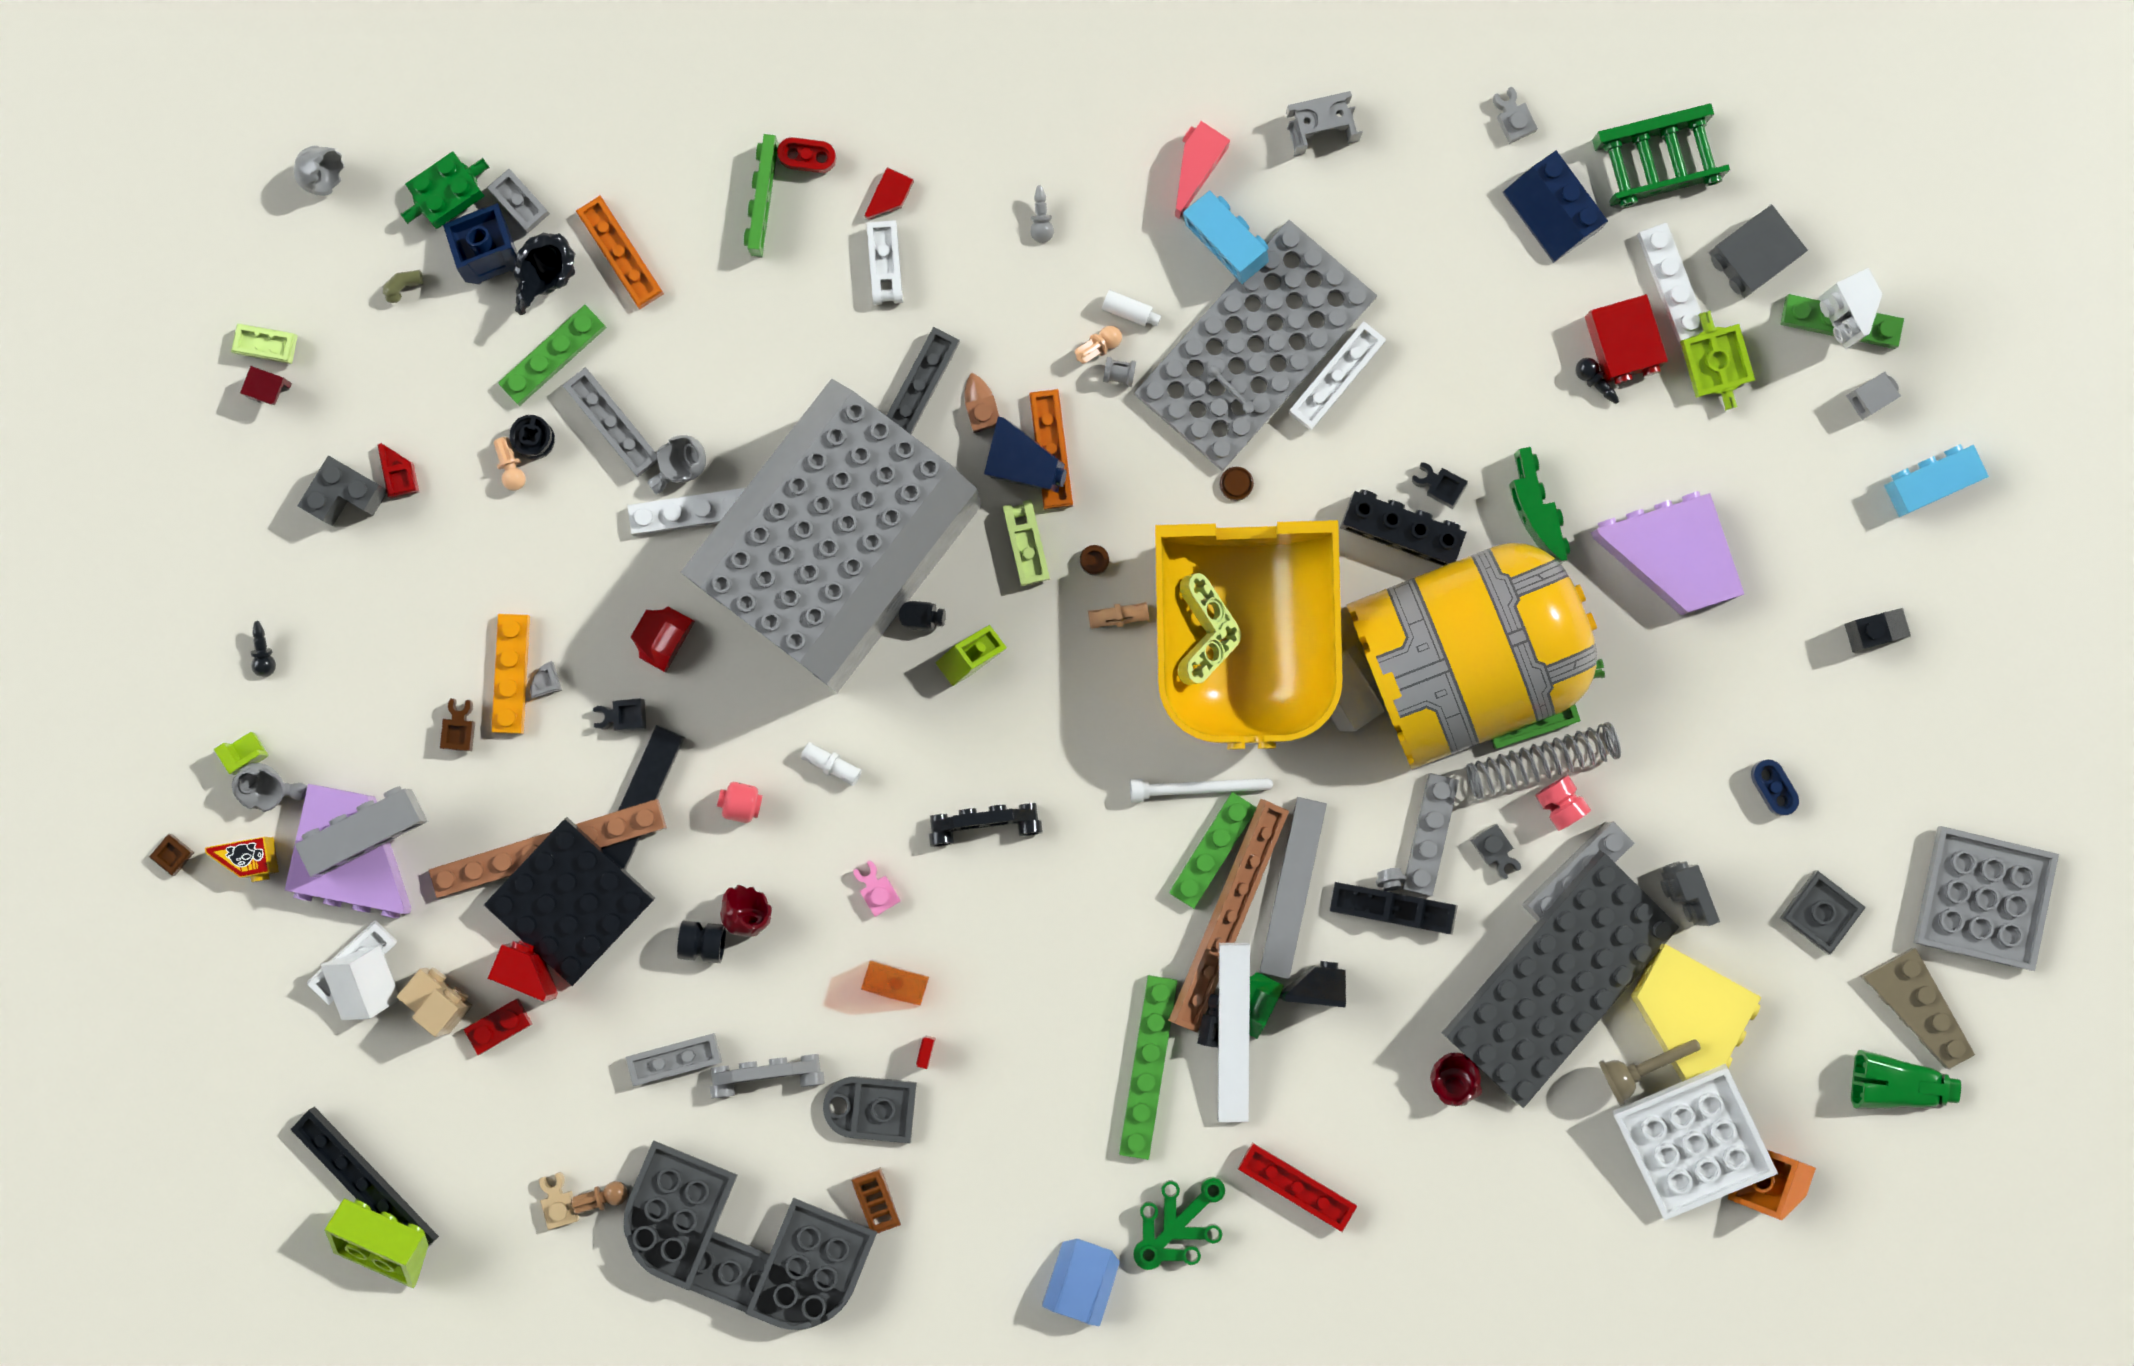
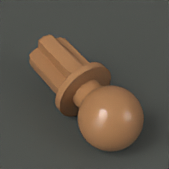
(613, 1194)

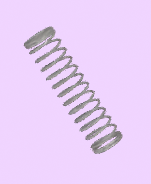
(1609, 736)

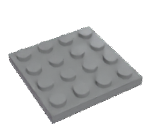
(1986, 898)

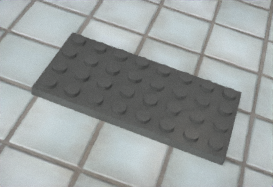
(1560, 979)

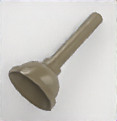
(1623, 1077)

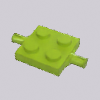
(1717, 360)

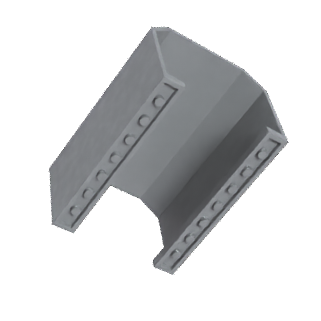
(834, 534)

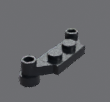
(998, 815)

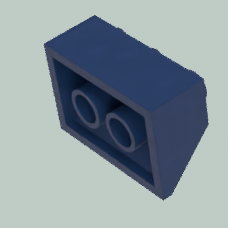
(1555, 206)

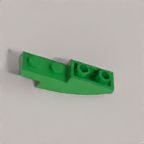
(1539, 519)

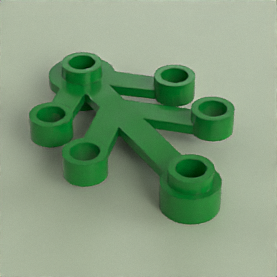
(1175, 1226)

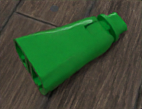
(1892, 1083)

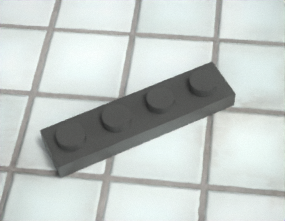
(923, 379)

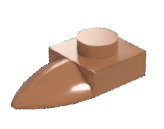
(980, 404)

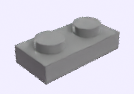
(518, 200)

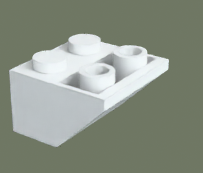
(1852, 307)

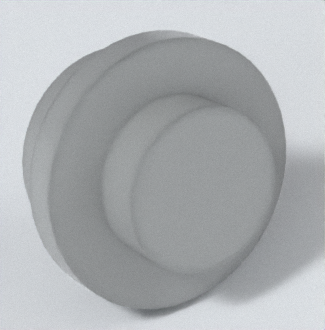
(1390, 879)

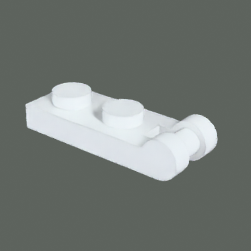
(884, 261)

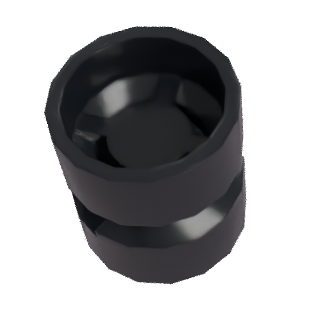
(701, 941)

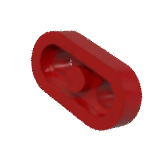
(808, 152)

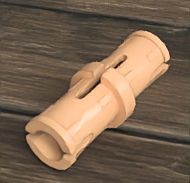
(1118, 615)

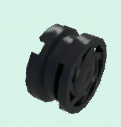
(532, 437)

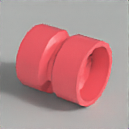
(1563, 803)

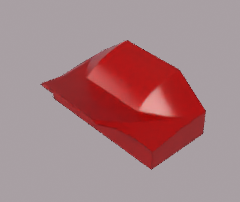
(661, 636)

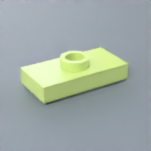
(264, 343)

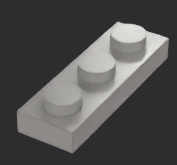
(674, 1059)

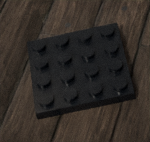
(569, 901)

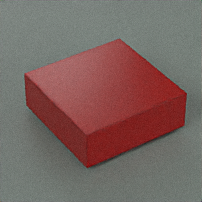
(925, 1052)

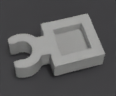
(1515, 120)

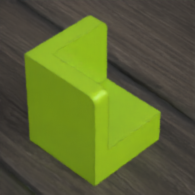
(241, 753)

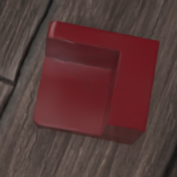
(263, 386)

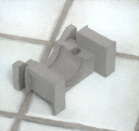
(1321, 116)

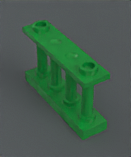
(1666, 126)

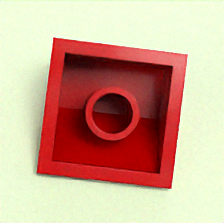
(523, 971)

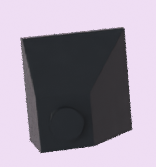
(1318, 986)

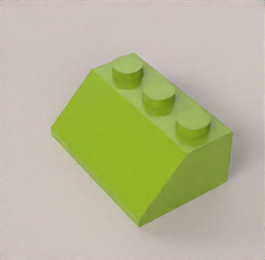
(377, 1241)

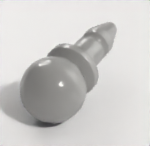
(1041, 229)

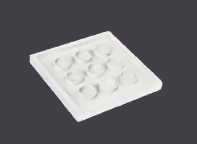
(1695, 1142)

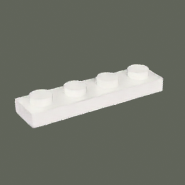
(1671, 281)
(1337, 376)
(681, 512)

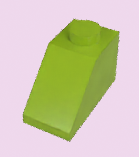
(970, 655)

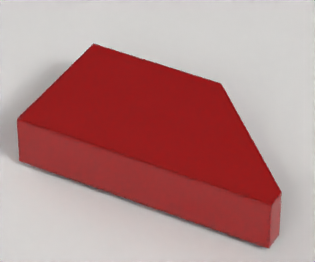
(889, 194)
(397, 472)

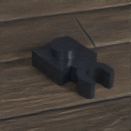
(1443, 487)
(625, 715)
(1209, 1026)

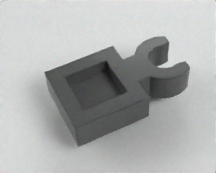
(1494, 848)

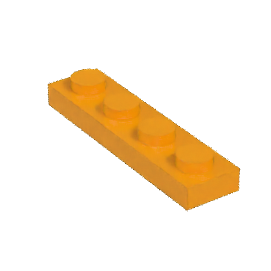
(510, 673)

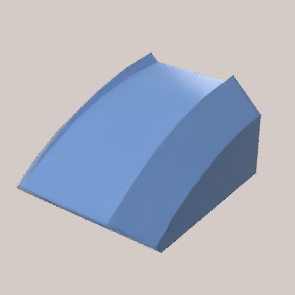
(1081, 1281)

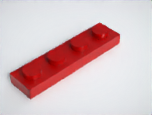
(1297, 1187)

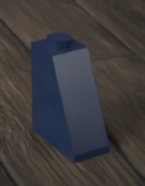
(1022, 460)

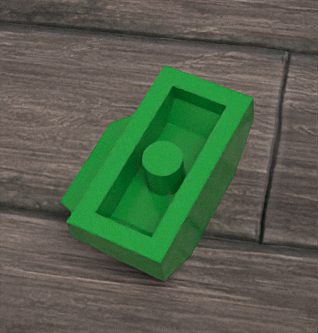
(1263, 998)

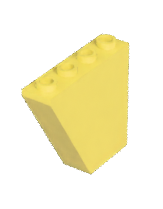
(1693, 1002)

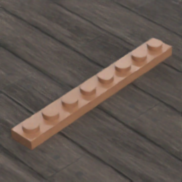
(505, 860)
(1229, 913)

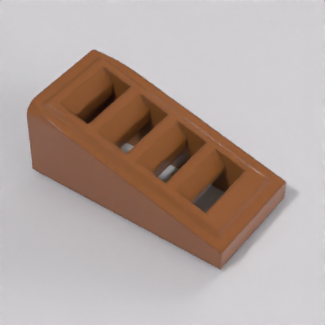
(868, 1177)

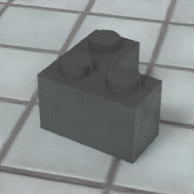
(337, 485)

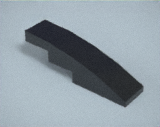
(1393, 908)

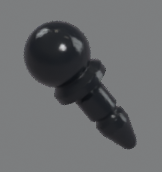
(1588, 370)
(262, 663)

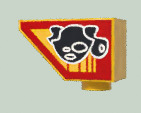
(247, 858)

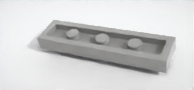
(611, 422)
(1430, 834)

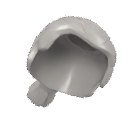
(678, 462)
(263, 788)

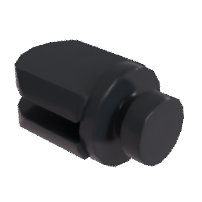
(921, 615)

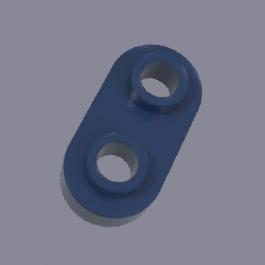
(1776, 785)

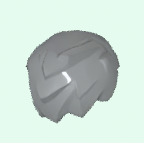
(318, 169)

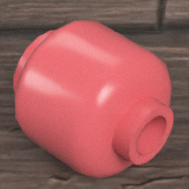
(740, 802)

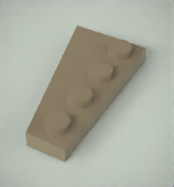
(1915, 998)

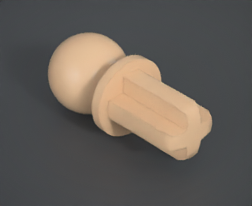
(1108, 338)
(513, 477)

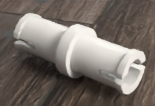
(831, 764)

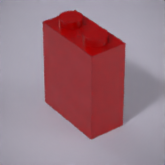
(1626, 339)

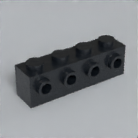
(1403, 529)

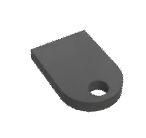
(874, 1110)

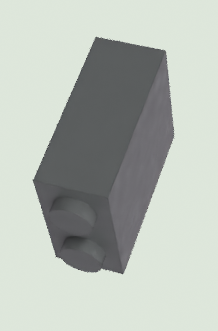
(1757, 251)

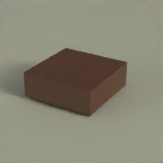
(171, 854)

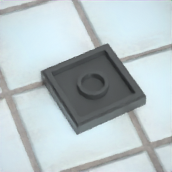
(1822, 912)

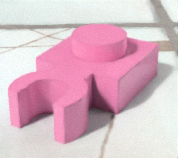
(878, 893)

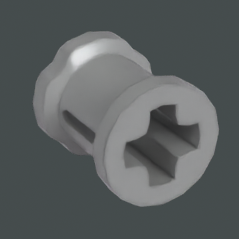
(1119, 371)

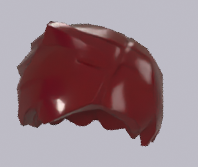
(745, 911)
(1456, 1079)

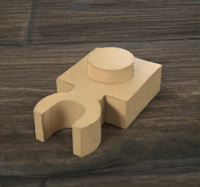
(558, 1205)

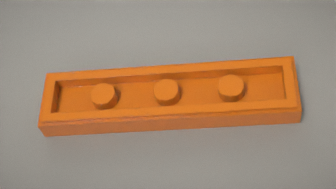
(619, 252)
(1050, 435)

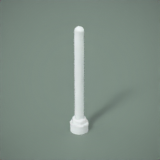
(1143, 790)

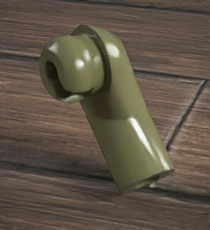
(398, 282)

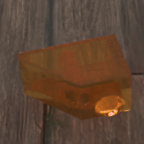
(894, 982)

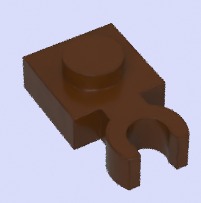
(458, 732)

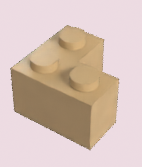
(434, 1002)

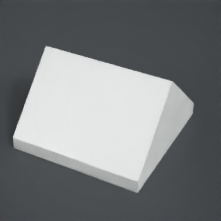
(361, 983)

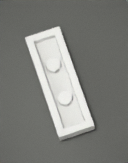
(371, 936)

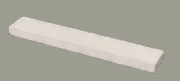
(1233, 1032)

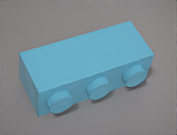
(1226, 236)
(1935, 479)

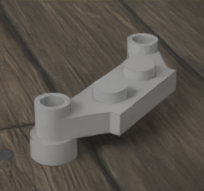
(724, 1079)

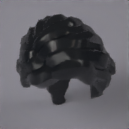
(542, 267)

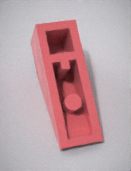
(1201, 154)

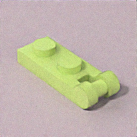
(1026, 544)

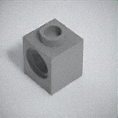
(1874, 395)

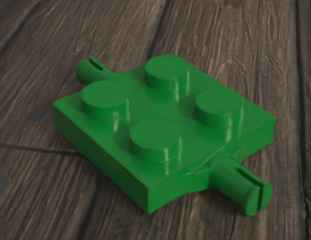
(444, 190)

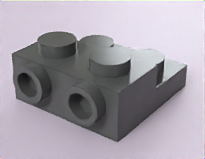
(1687, 885)

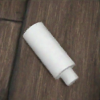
(1130, 309)

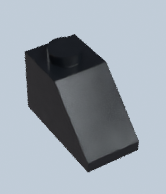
(1877, 629)

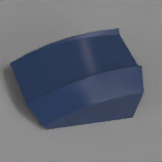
(481, 244)

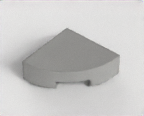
(545, 681)

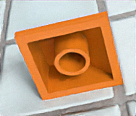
(1778, 1193)

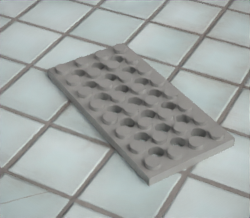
(1281, 384)

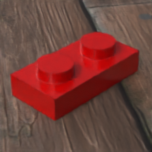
(497, 1026)

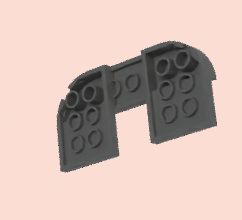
(674, 1238)

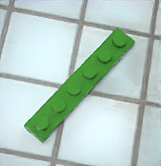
(1148, 1067)

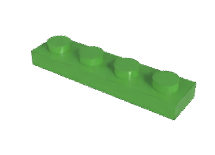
(759, 207)
(1806, 315)
(552, 355)
(1212, 850)

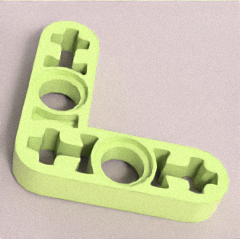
(1215, 630)

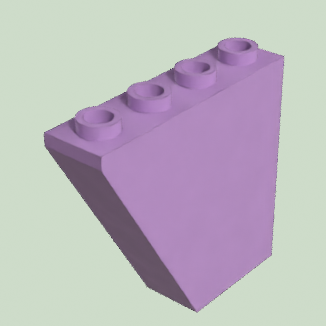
(1676, 552)
(365, 881)

